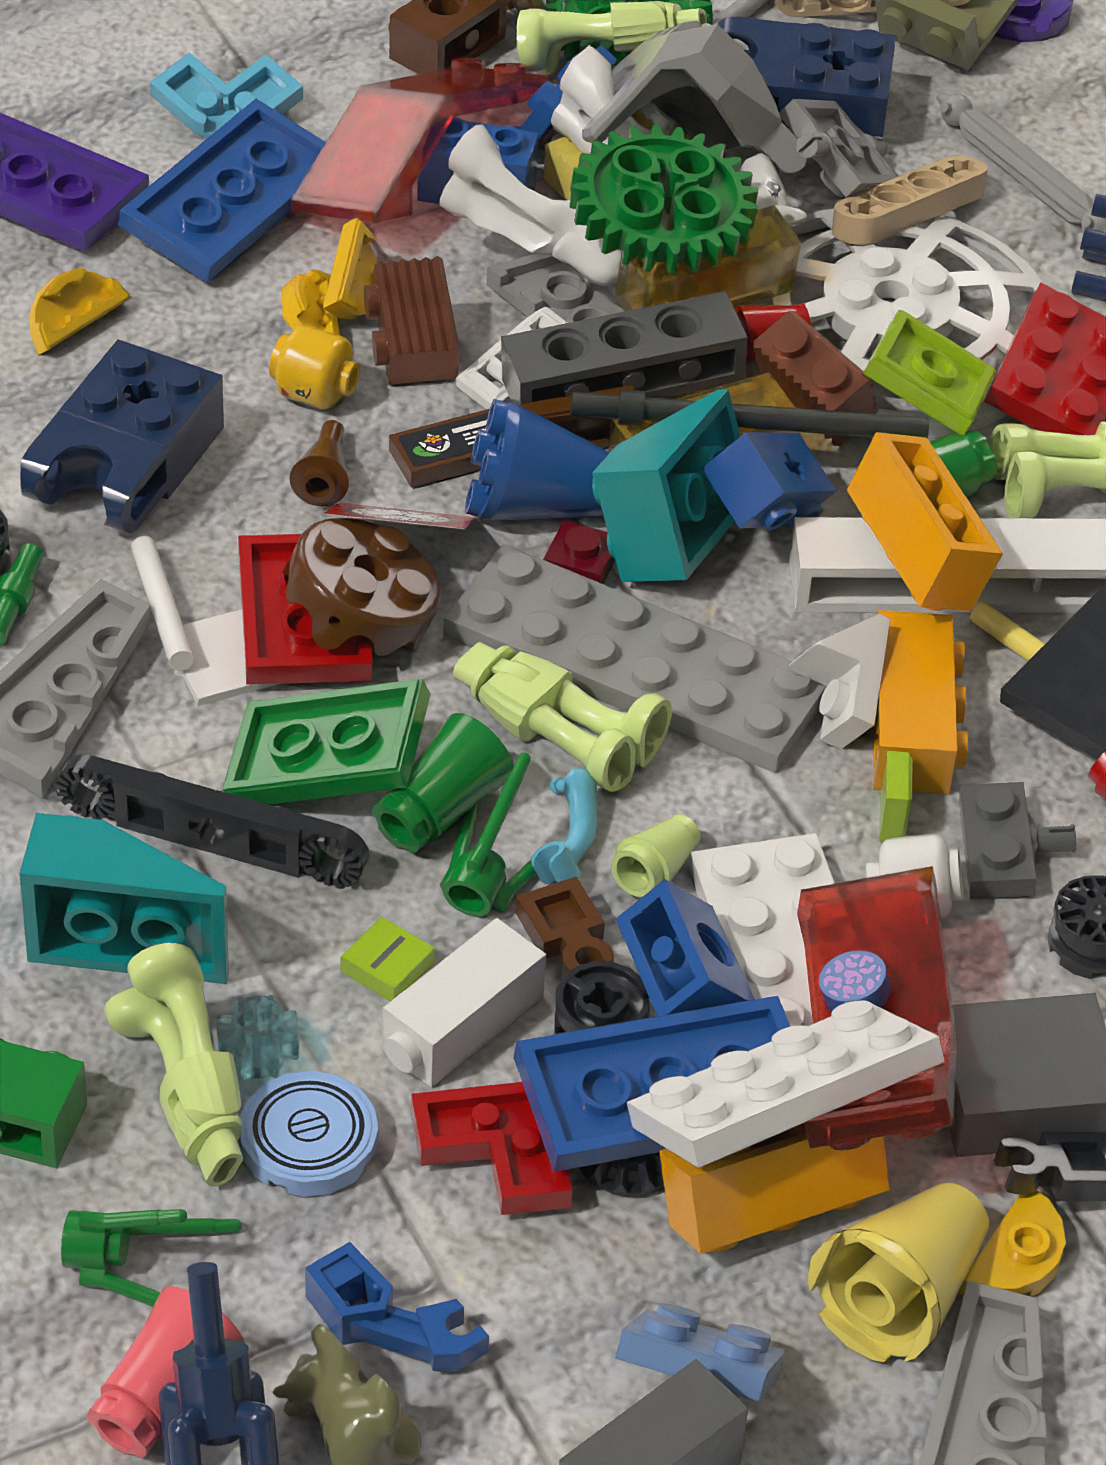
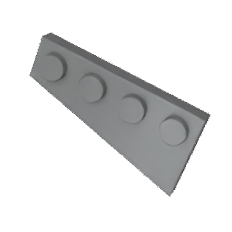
(547, 282)
(62, 680)
(990, 1385)

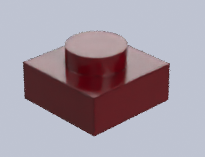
(581, 551)

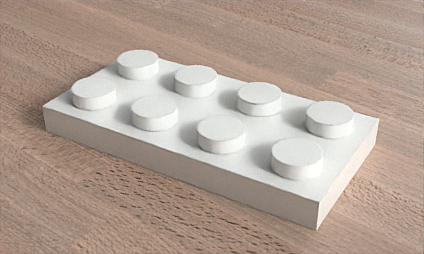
(757, 902)
(783, 1082)

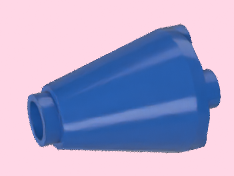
(531, 468)

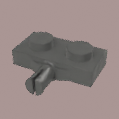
(1004, 840)

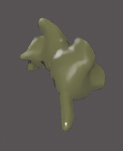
(357, 1416)

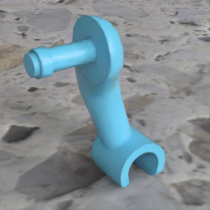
(559, 859)

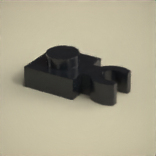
(1064, 1161)

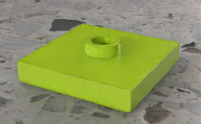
(930, 372)

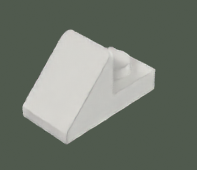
(852, 671)

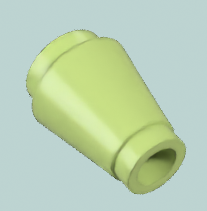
(654, 854)

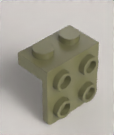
(944, 30)

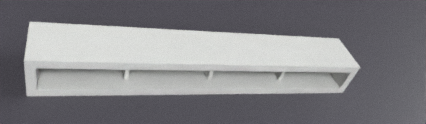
(1042, 567)

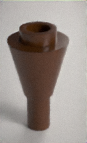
(321, 472)

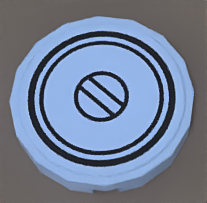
(308, 1133)

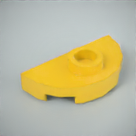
(351, 271)
(304, 301)
(70, 304)
(1023, 1249)

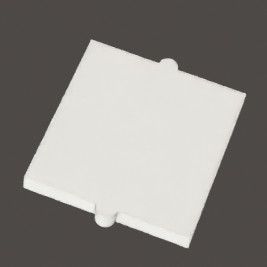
(218, 659)

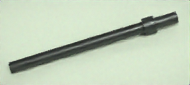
(633, 408)

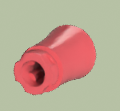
(129, 1403)

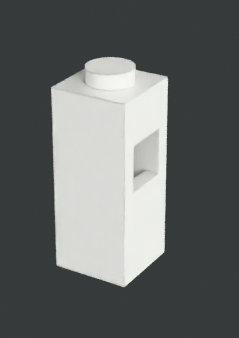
(463, 1003)

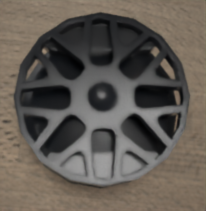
(1080, 926)
(599, 996)

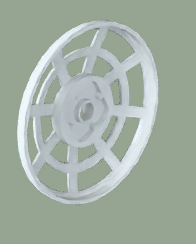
(920, 287)

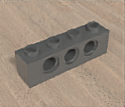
(653, 348)

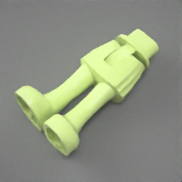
(627, 25)
(1043, 461)
(532, 693)
(200, 1084)

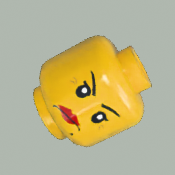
(314, 367)

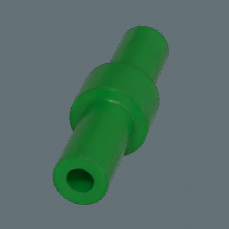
(17, 587)

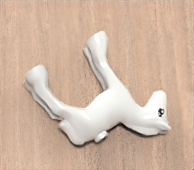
(501, 203)

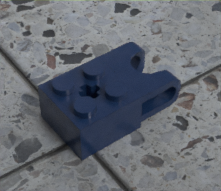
(821, 65)
(127, 432)

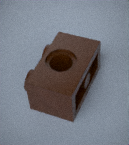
(434, 32)

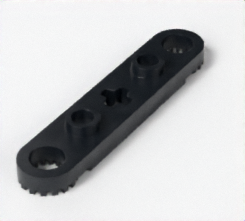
(239, 827)

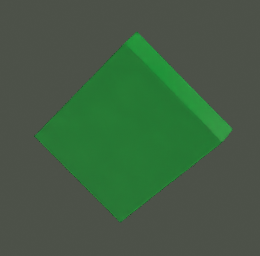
(328, 743)

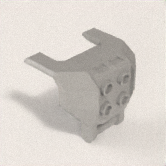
(706, 87)

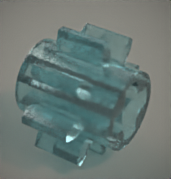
(259, 1036)

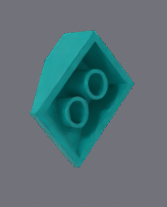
(657, 497)
(106, 896)

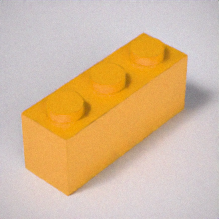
(924, 522)
(920, 700)
(767, 1187)

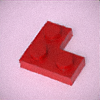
(496, 1126)

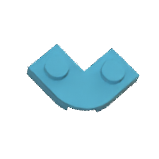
(207, 102)

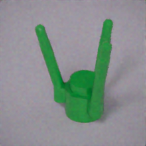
(478, 877)
(102, 1239)

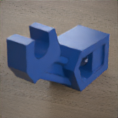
(425, 1335)

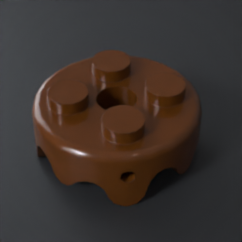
(365, 579)

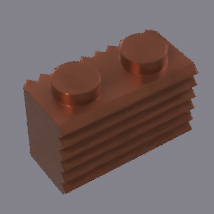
(414, 321)
(813, 370)

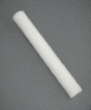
(162, 603)

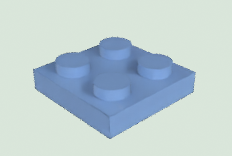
(675, 1338)

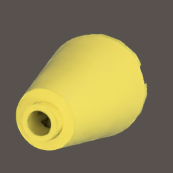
(899, 1271)

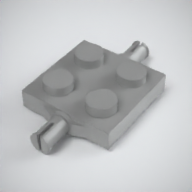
(846, 154)

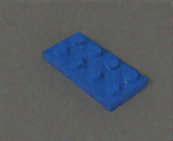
(224, 191)
(587, 1076)

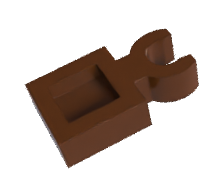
(564, 923)

